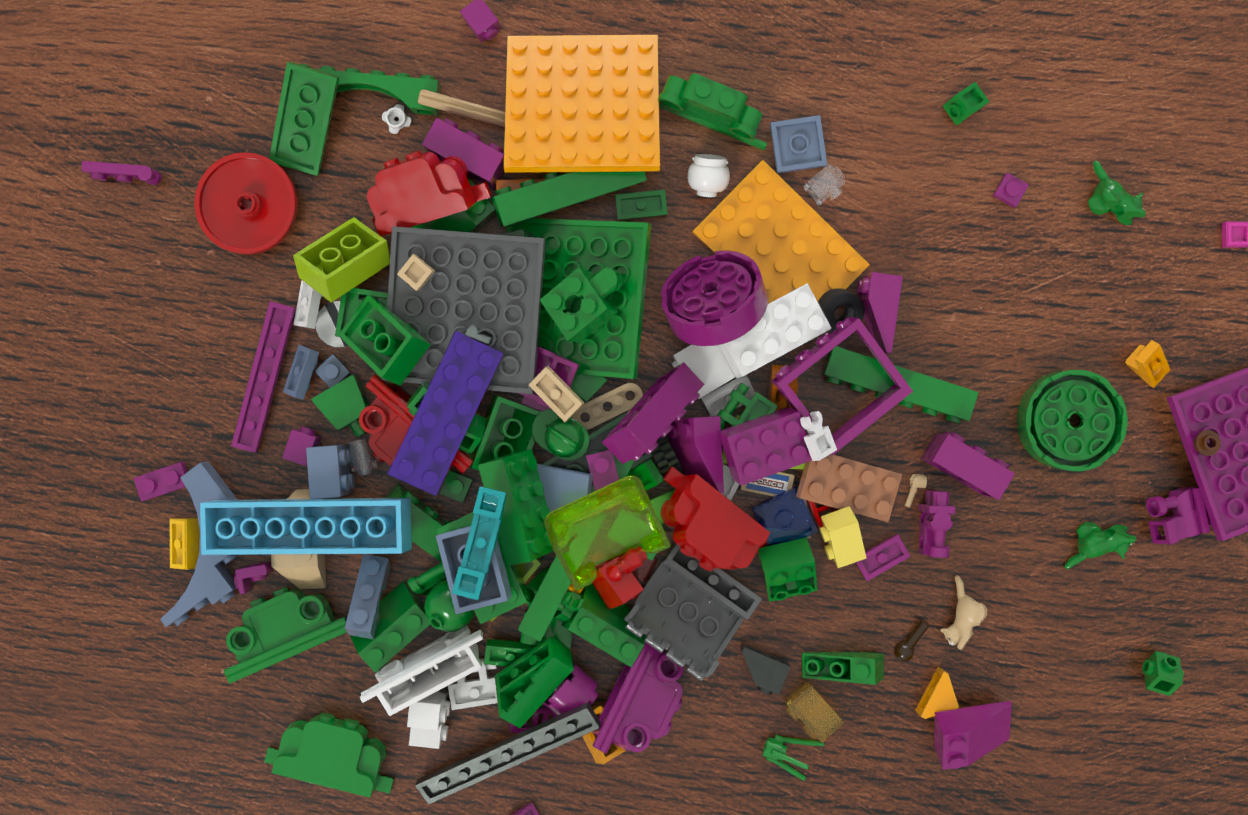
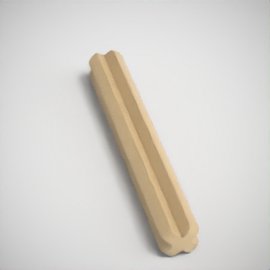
(461, 107)

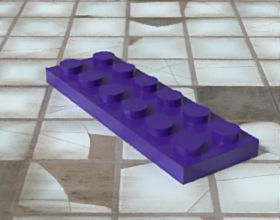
(445, 413)

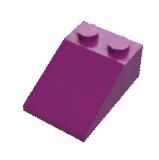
(880, 300)
(699, 448)
(970, 733)

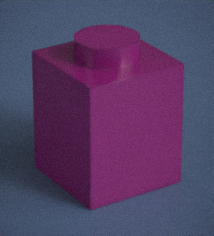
(480, 20)
(297, 444)

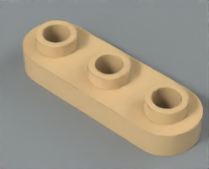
(618, 400)

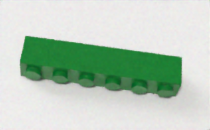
(558, 192)
(928, 392)

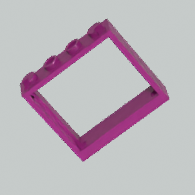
(824, 345)

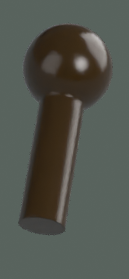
(905, 650)

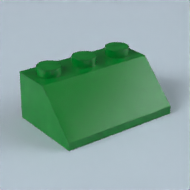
(506, 431)
(399, 622)
(605, 627)

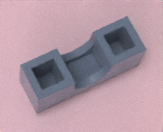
(364, 607)

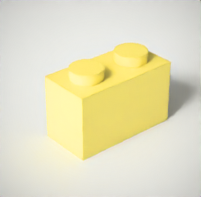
(843, 537)

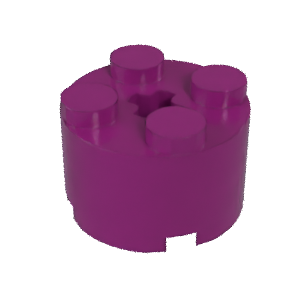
(572, 692)

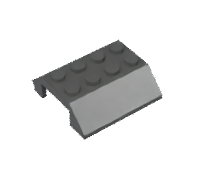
(690, 612)

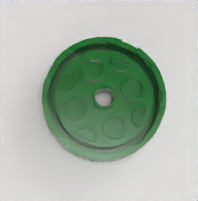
(1045, 423)

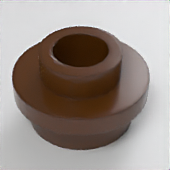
(1201, 446)

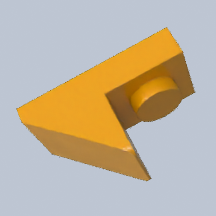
(1149, 363)

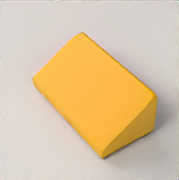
(184, 543)

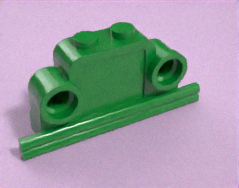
(712, 107)
(280, 630)
(331, 755)

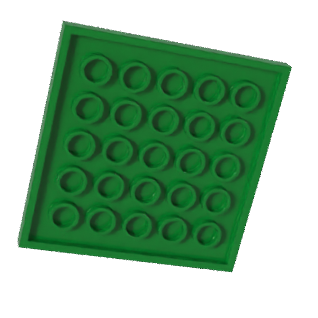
(593, 246)

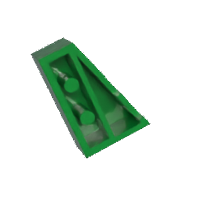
(423, 521)
(531, 680)

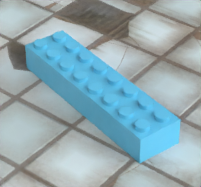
(306, 526)

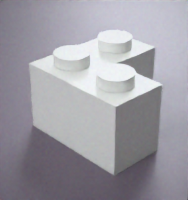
(428, 721)

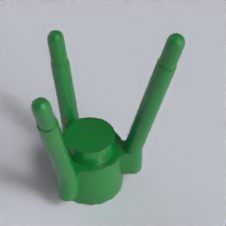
(775, 752)

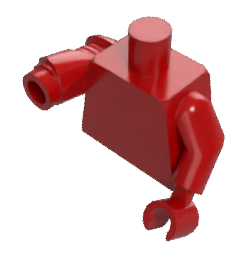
(615, 578)

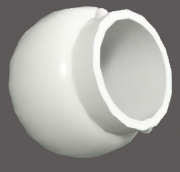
(708, 174)

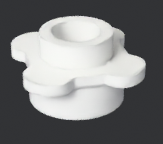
(391, 114)

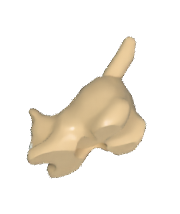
(968, 614)

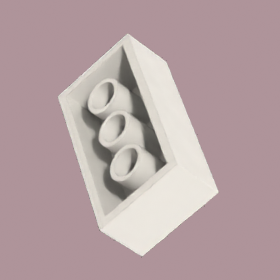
(782, 328)

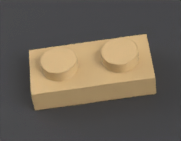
(556, 394)

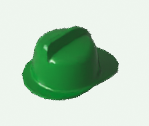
(563, 439)

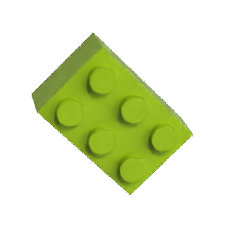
(342, 259)

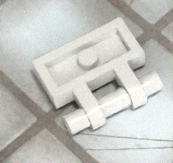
(474, 692)

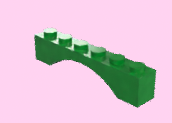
(399, 86)

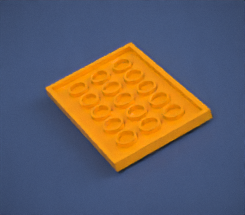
(781, 236)

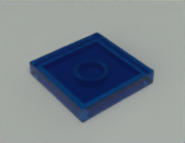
(785, 517)

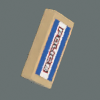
(770, 485)

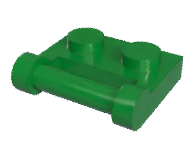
(426, 581)

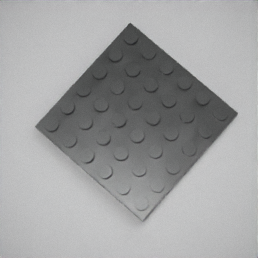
(476, 282)

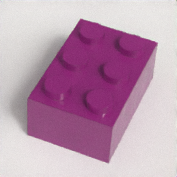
(482, 161)
(765, 446)
(968, 465)

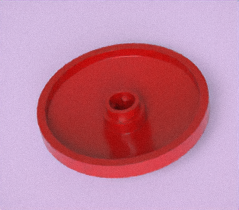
(246, 203)

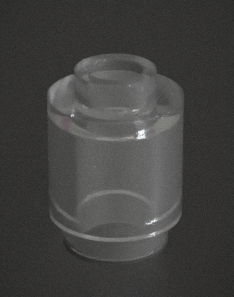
(361, 457)

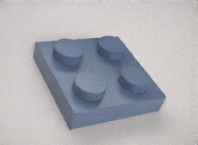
(798, 144)

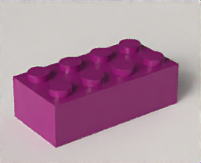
(654, 414)

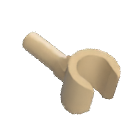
(916, 481)

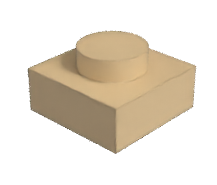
(416, 272)

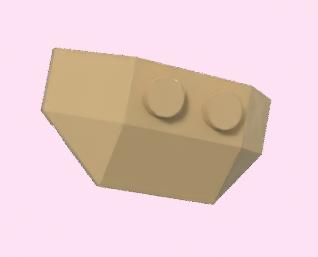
(303, 570)

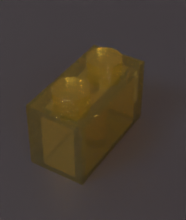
(813, 711)

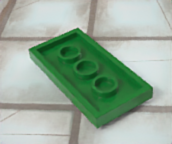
(303, 118)

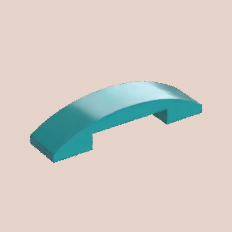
(480, 543)

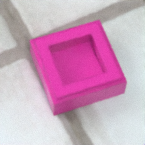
(1234, 234)

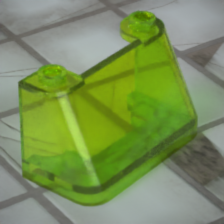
(604, 527)

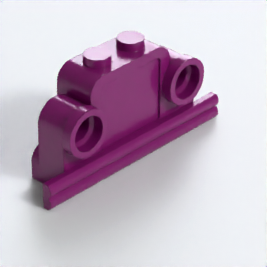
(640, 703)

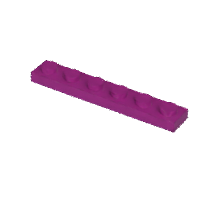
(263, 377)

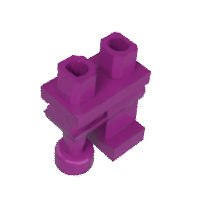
(1188, 515)
(934, 523)

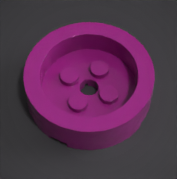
(714, 316)

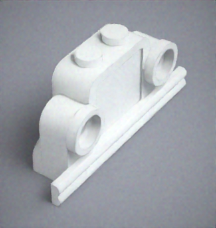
(426, 670)

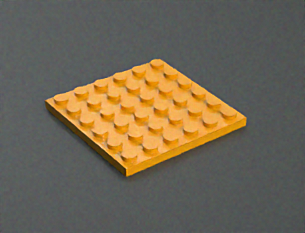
(582, 104)

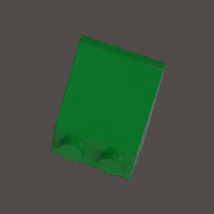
(465, 221)
(384, 340)

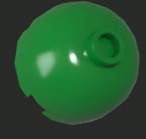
(441, 611)

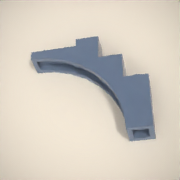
(211, 578)

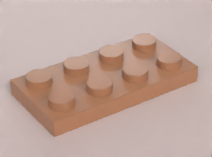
(850, 483)

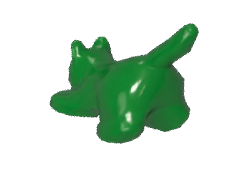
(1112, 197)
(1096, 542)

